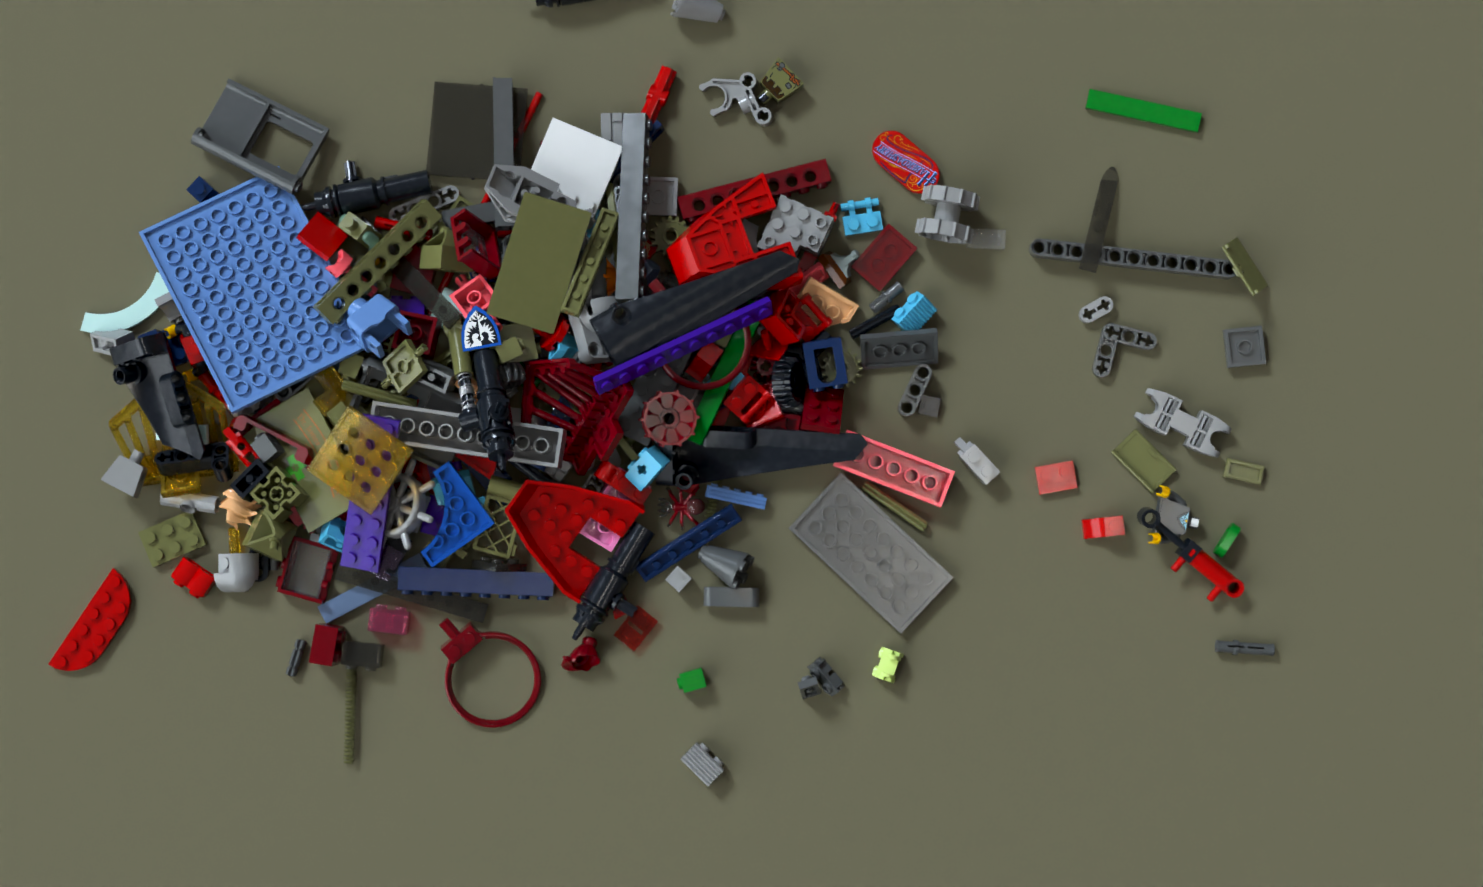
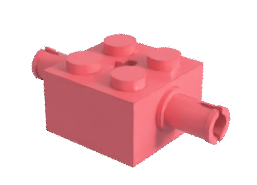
(473, 293)

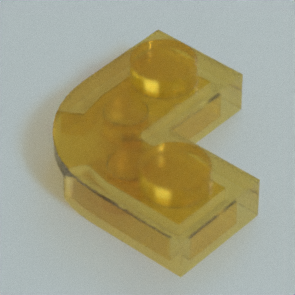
(332, 383)

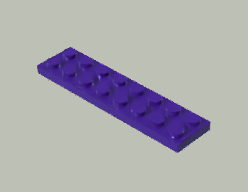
(363, 531)

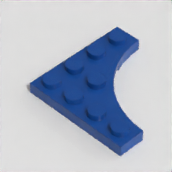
(462, 518)

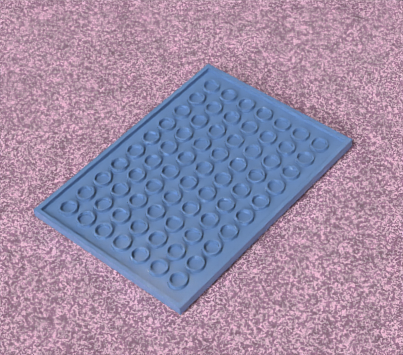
(250, 290)

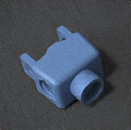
(374, 322)

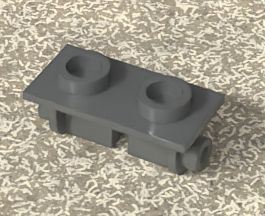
(830, 684)

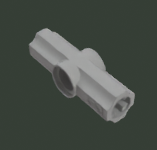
(193, 502)

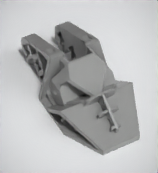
(507, 186)

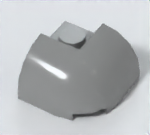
(237, 571)

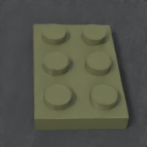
(172, 538)

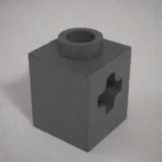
(267, 447)

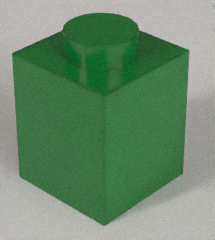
(691, 680)

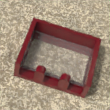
(476, 244)
(307, 570)

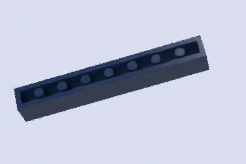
(474, 581)

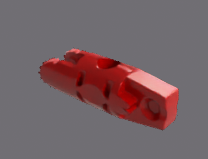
(235, 441)

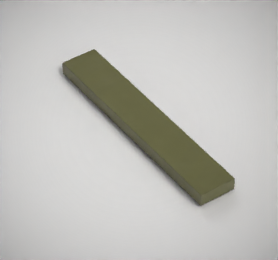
(590, 262)

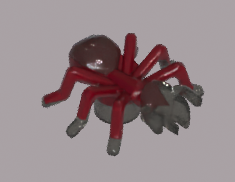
(685, 507)

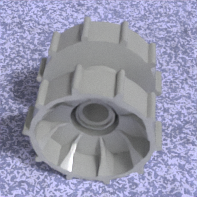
(949, 204)

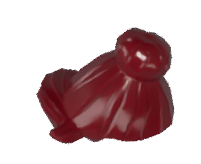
(583, 656)

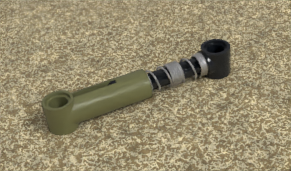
(463, 373)

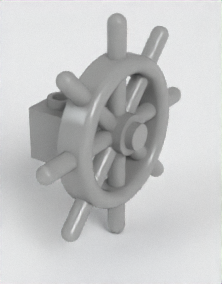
(407, 506)

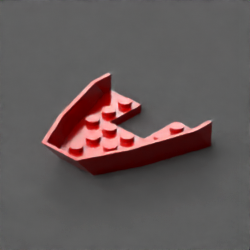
(720, 241)
(550, 519)

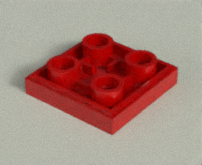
(322, 236)

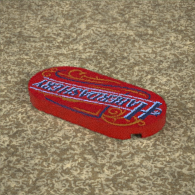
(904, 161)

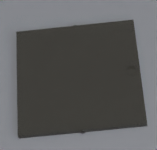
(464, 130)

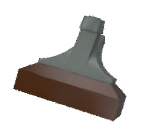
(839, 266)

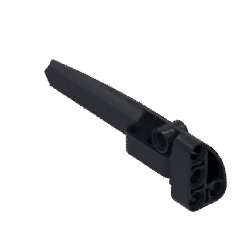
(686, 307)
(751, 451)

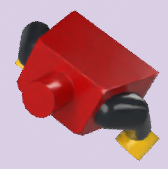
(191, 349)

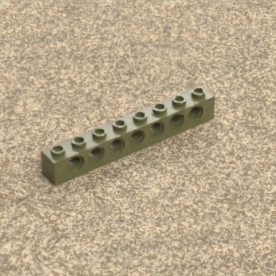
(422, 209)

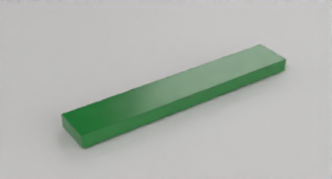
(1143, 110)

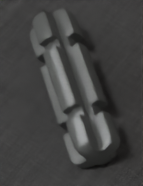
(296, 657)

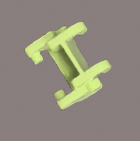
(887, 665)

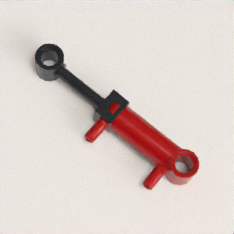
(1196, 557)

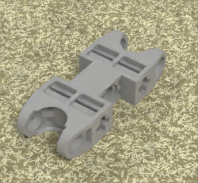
(1196, 429)

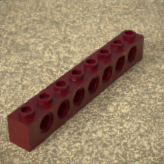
(818, 168)

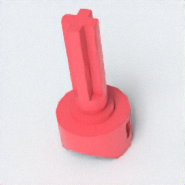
(342, 266)

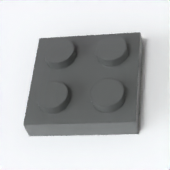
(1244, 346)

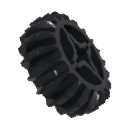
(788, 382)

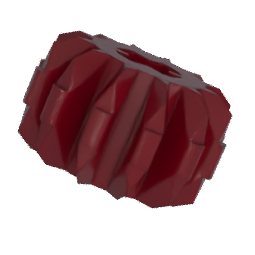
(759, 371)

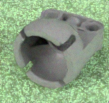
(588, 344)

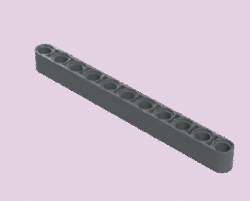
(1142, 256)

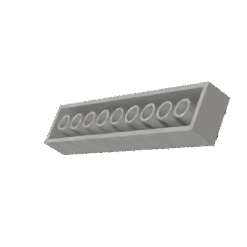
(443, 432)

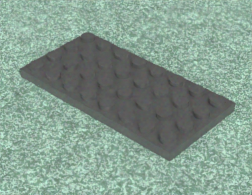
(870, 552)

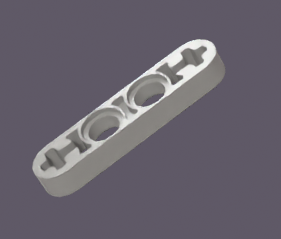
(444, 191)

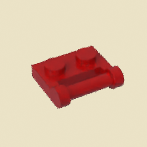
(811, 328)
(742, 394)

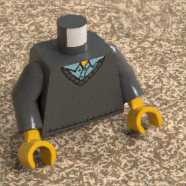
(1173, 515)

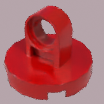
(548, 340)

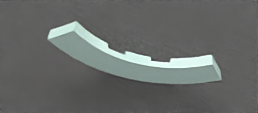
(129, 316)

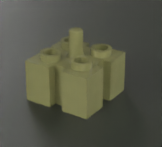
(279, 494)

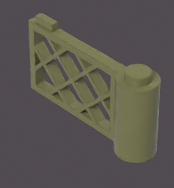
(502, 491)

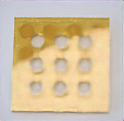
(347, 462)

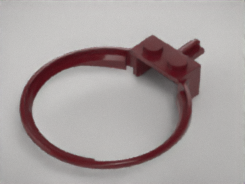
(656, 286)
(461, 643)

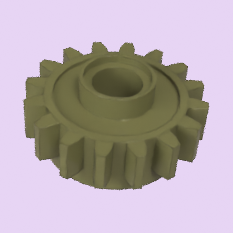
(662, 229)
(850, 362)

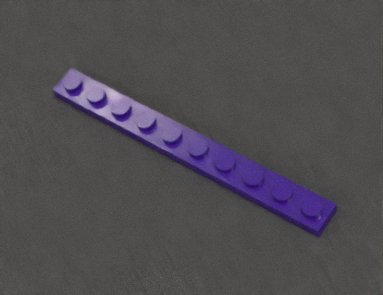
(682, 345)

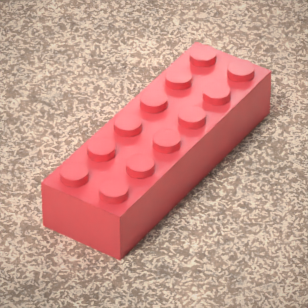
(900, 472)

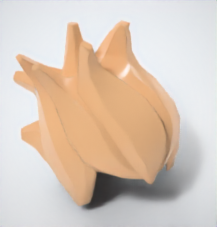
(238, 509)

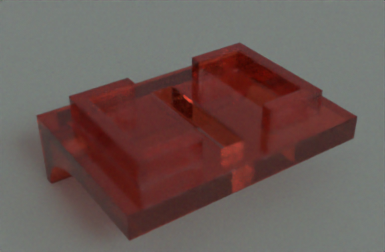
(629, 635)

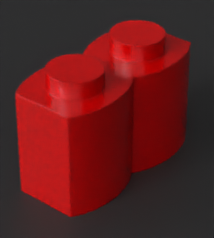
(194, 577)

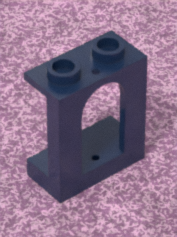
(841, 375)

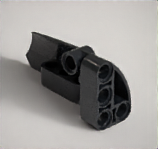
(160, 391)

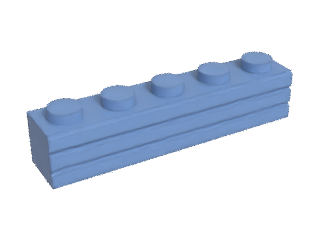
(736, 496)

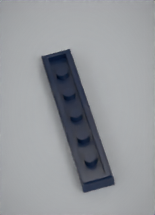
(688, 542)

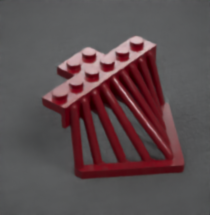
(596, 426)

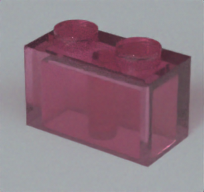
(389, 620)

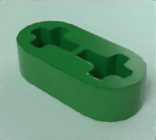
(1226, 540)

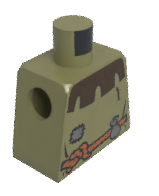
(779, 83)

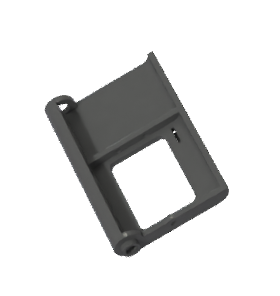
(238, 124)
(428, 399)

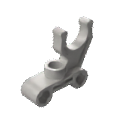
(744, 94)

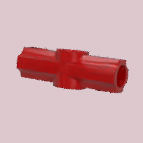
(659, 93)

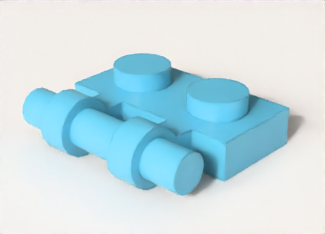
(864, 222)

